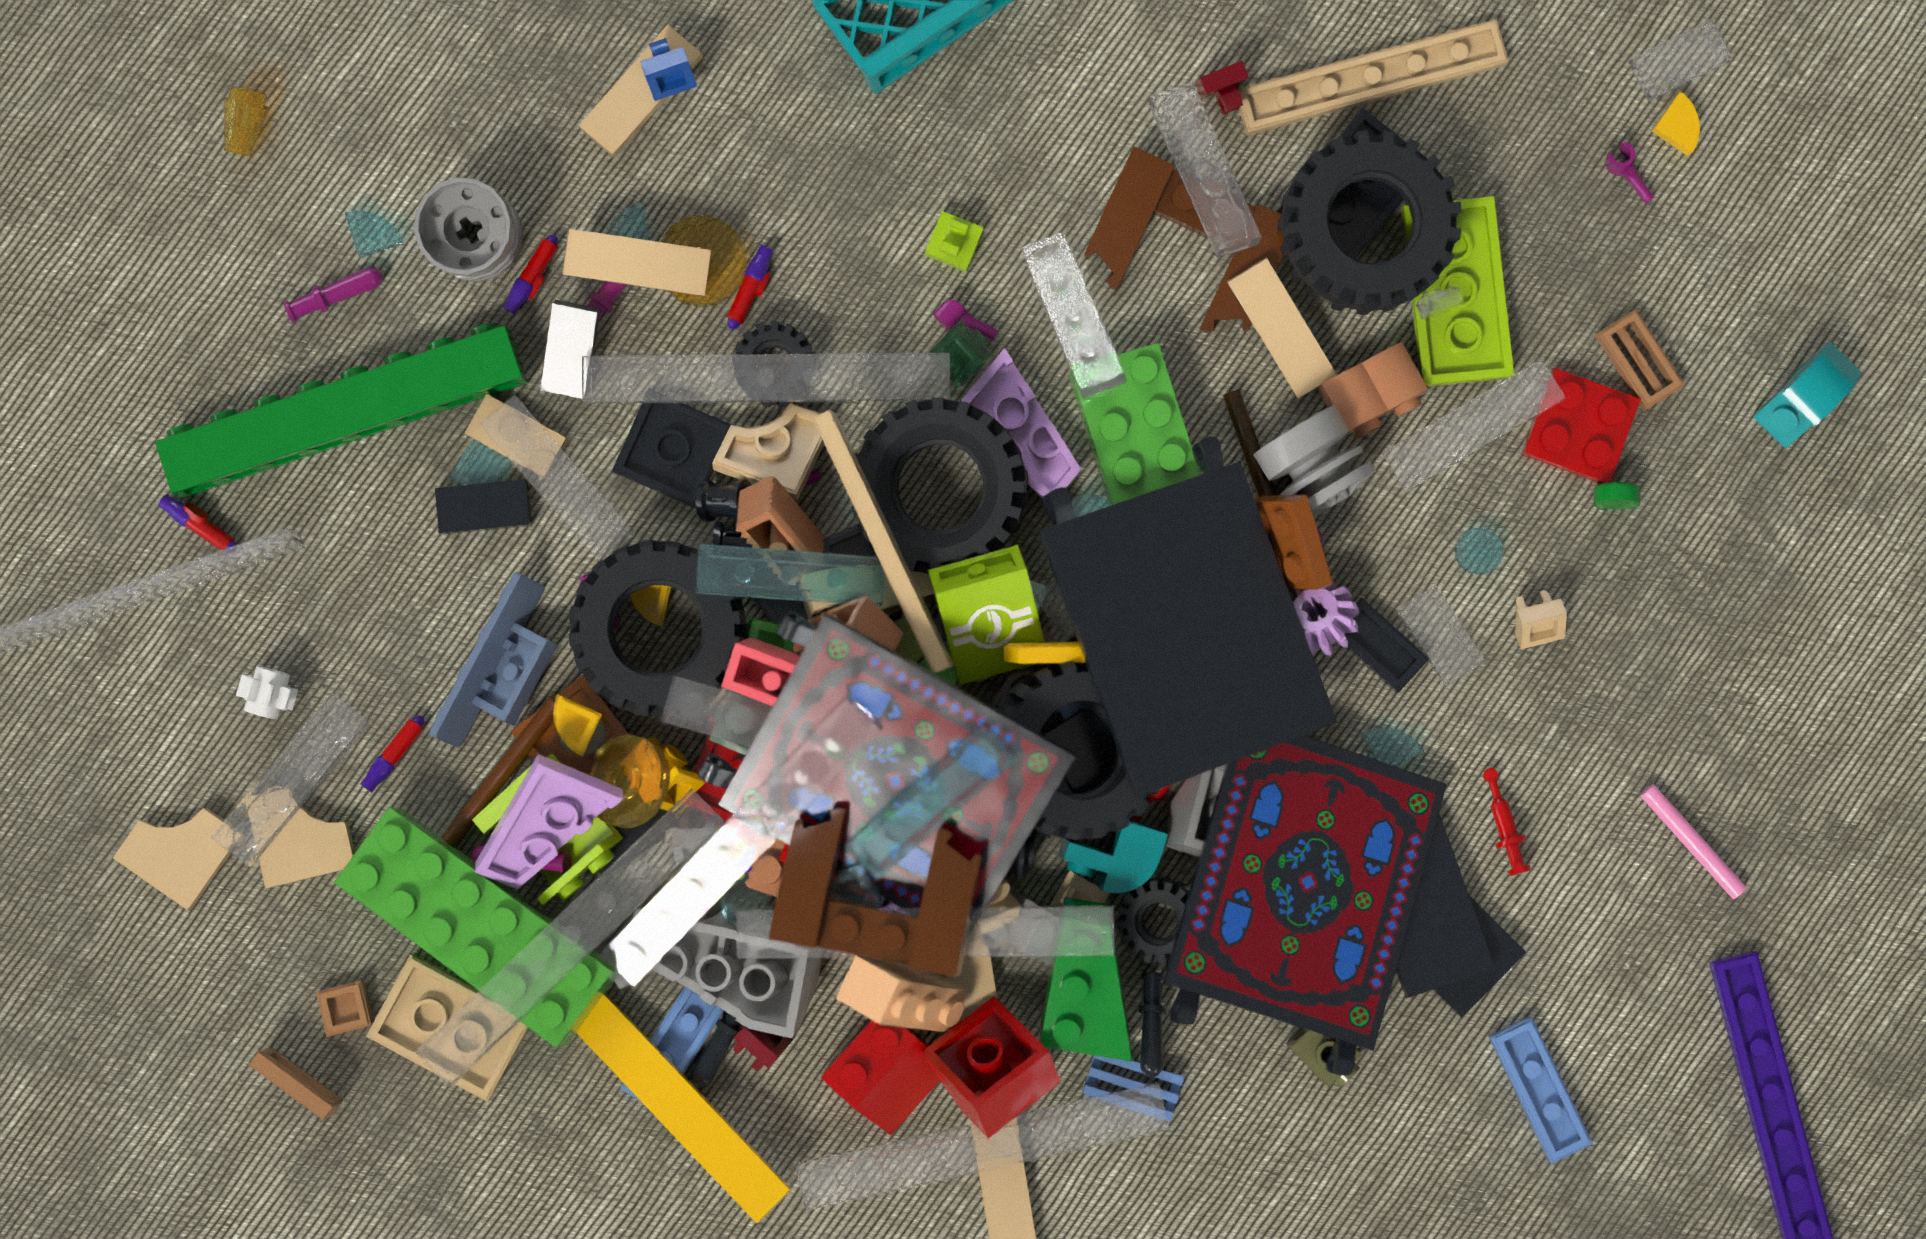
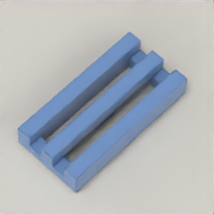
(1095, 1073)

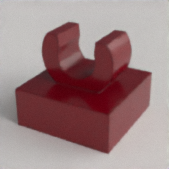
(1223, 85)
(762, 1045)

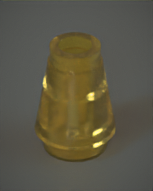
(243, 119)

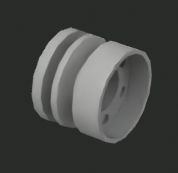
(443, 224)
(1314, 461)

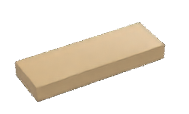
(630, 100)
(1281, 327)

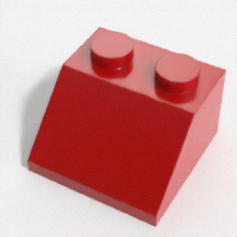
(992, 1066)
(882, 1074)

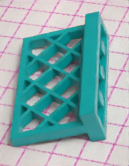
(912, 44)

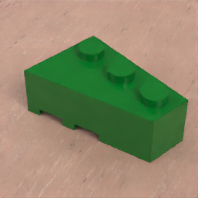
(1086, 1004)

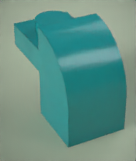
(1809, 395)
(1125, 865)

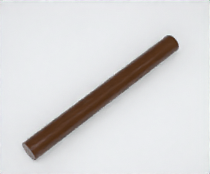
(501, 773)

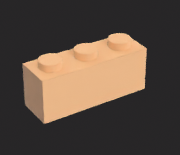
(902, 995)

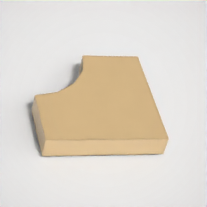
(779, 449)
(306, 850)
(177, 858)

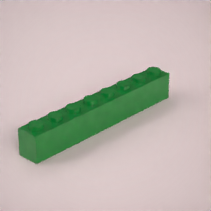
(340, 411)

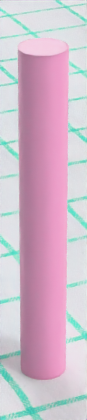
(1693, 841)

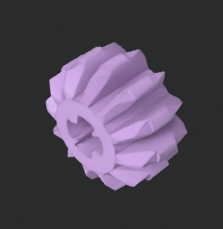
(1335, 623)

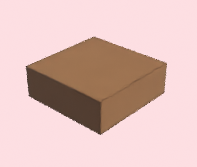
(345, 1008)

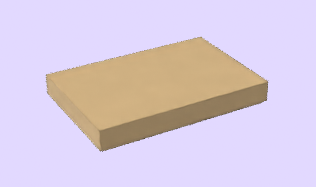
(420, 1005)

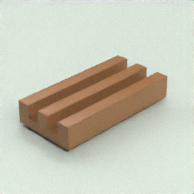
(1625, 370)
(296, 1083)

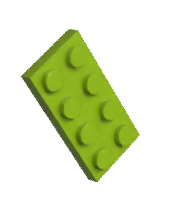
(1474, 337)

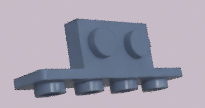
(500, 667)

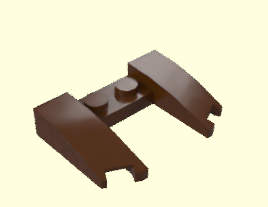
(1154, 187)
(926, 943)

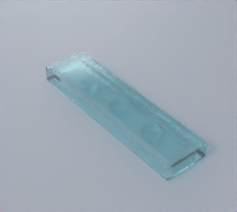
(788, 574)
(931, 800)

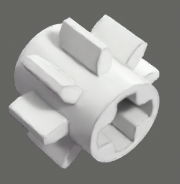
(266, 692)

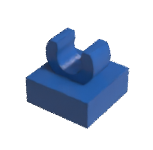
(667, 70)

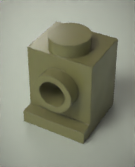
(1308, 1048)

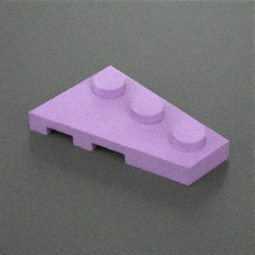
(1013, 404)
(541, 818)

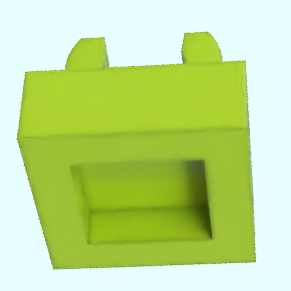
(954, 241)

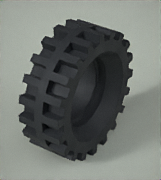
(1320, 259)
(989, 446)

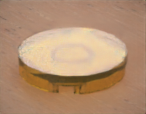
(726, 262)
(640, 771)

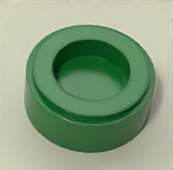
(1616, 496)

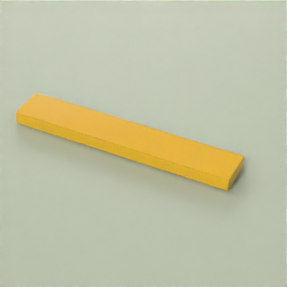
(683, 1109)

